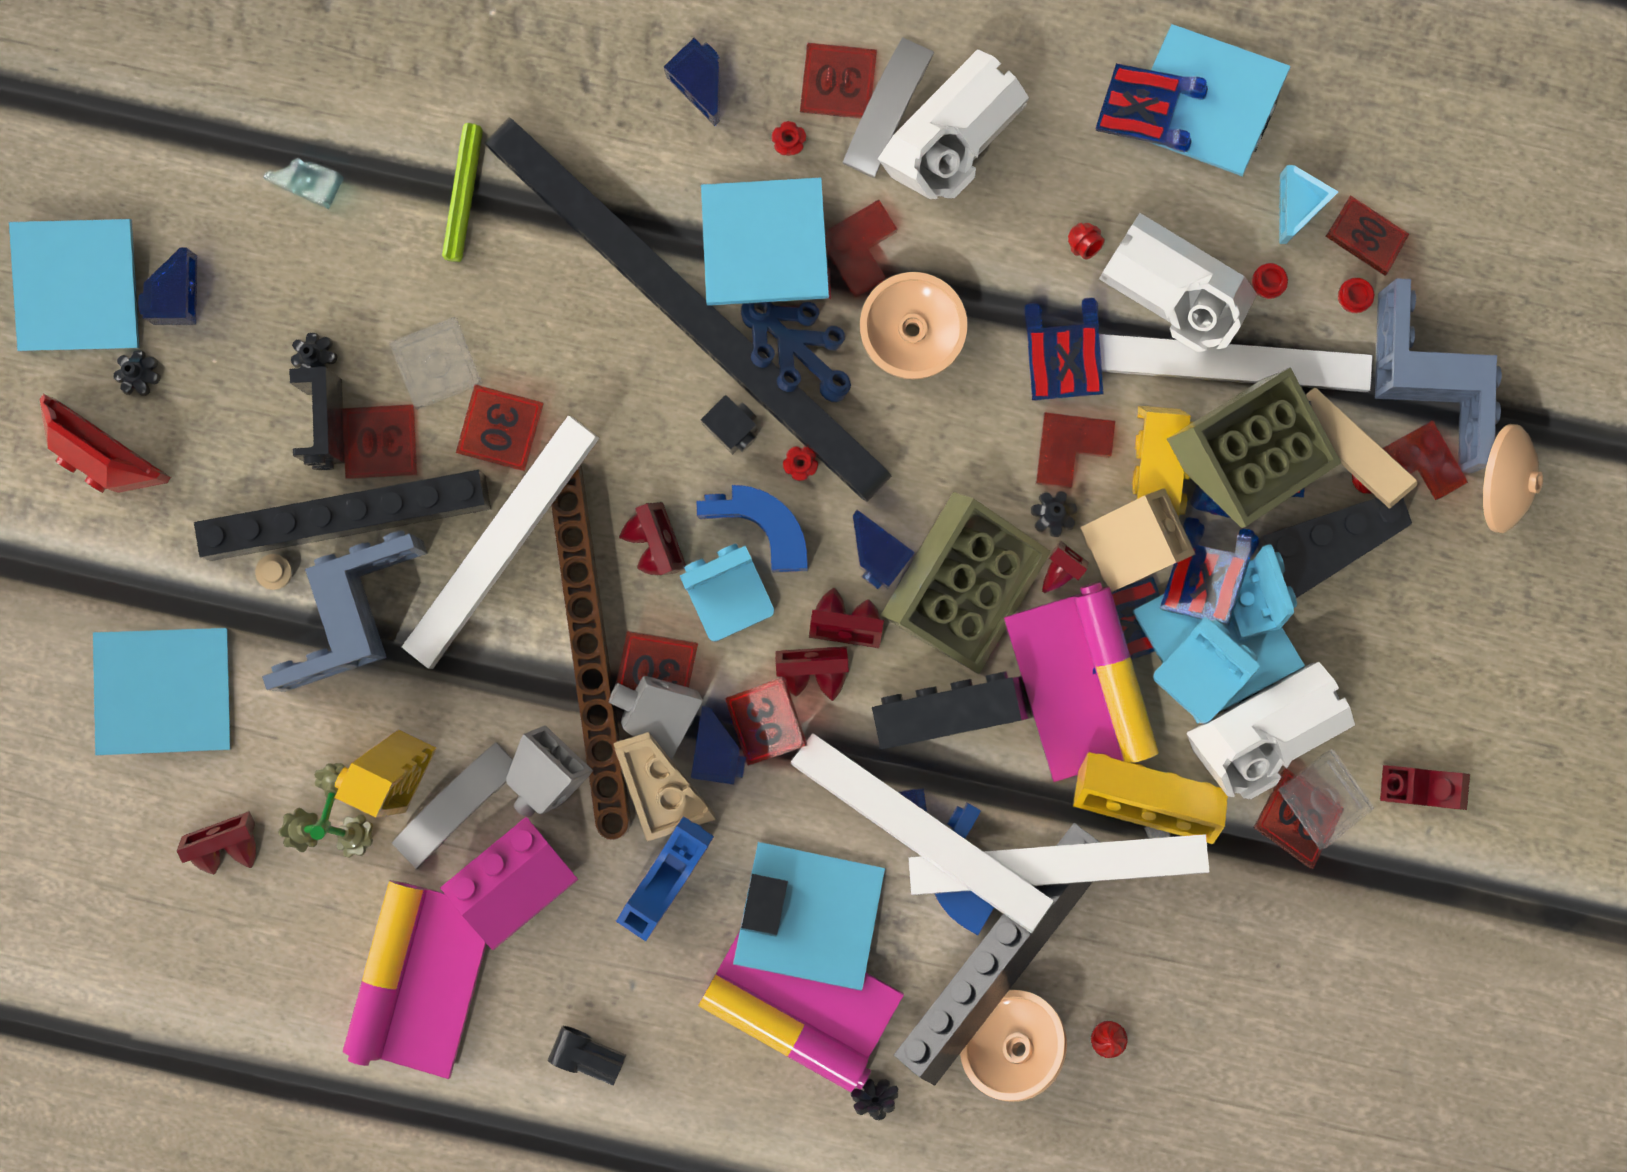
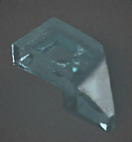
(307, 181)

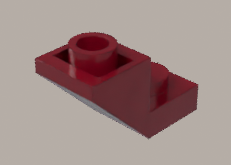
(1425, 787)

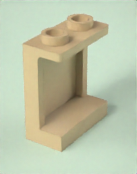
(1137, 540)

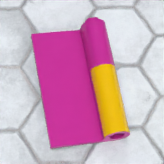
(1070, 704)
(415, 983)
(804, 1019)

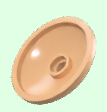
(916, 301)
(1510, 479)
(991, 1053)

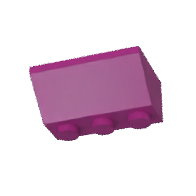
(509, 883)

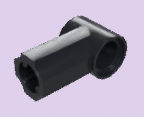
(577, 1052)

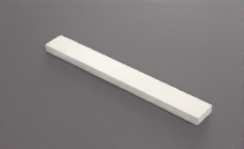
(1234, 363)
(500, 542)
(922, 833)
(1080, 863)

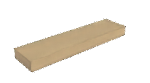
(1362, 454)

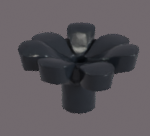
(313, 352)
(136, 373)
(1049, 517)
(875, 1099)

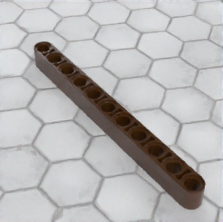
(599, 659)

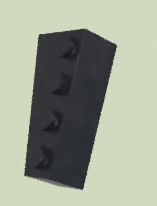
(1333, 541)
(951, 712)

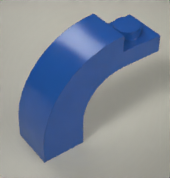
(769, 513)
(665, 878)
(965, 906)

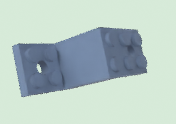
(1436, 376)
(345, 611)

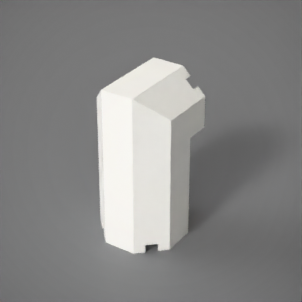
(953, 127)
(1180, 284)
(1271, 729)

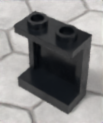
(327, 417)

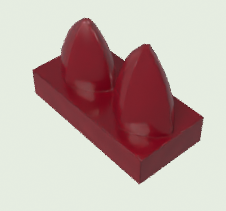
(653, 526)
(1064, 567)
(833, 624)
(826, 664)
(233, 835)

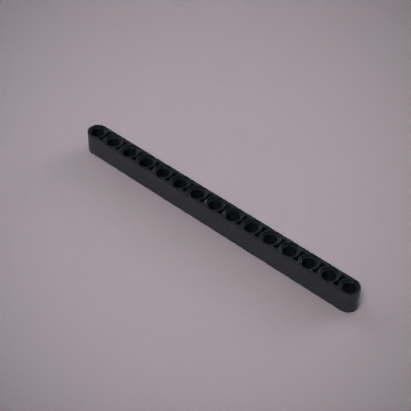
(686, 308)

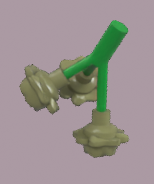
(303, 831)

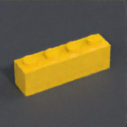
(1150, 797)

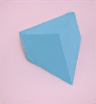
(1299, 200)

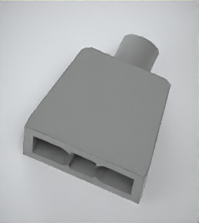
(659, 709)
(544, 772)

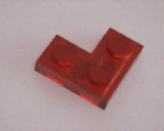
(850, 244)
(1064, 438)
(1429, 454)

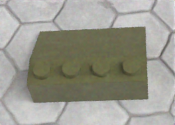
(1256, 448)
(966, 581)

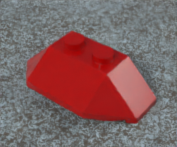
(94, 452)

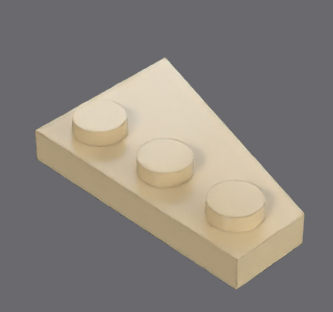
(658, 787)

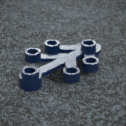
(792, 343)

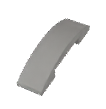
(887, 106)
(453, 805)

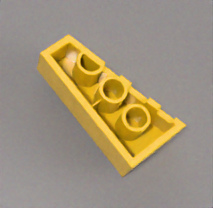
(1158, 463)
(385, 776)

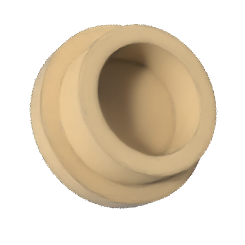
(273, 572)

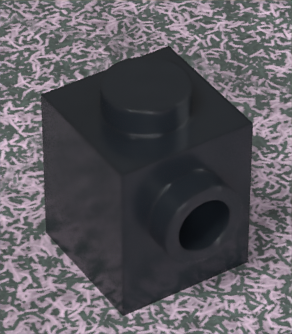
(731, 424)

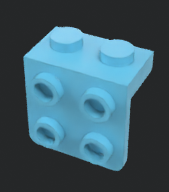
(727, 592)
(1264, 598)
(1206, 670)

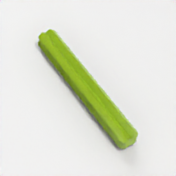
(462, 192)

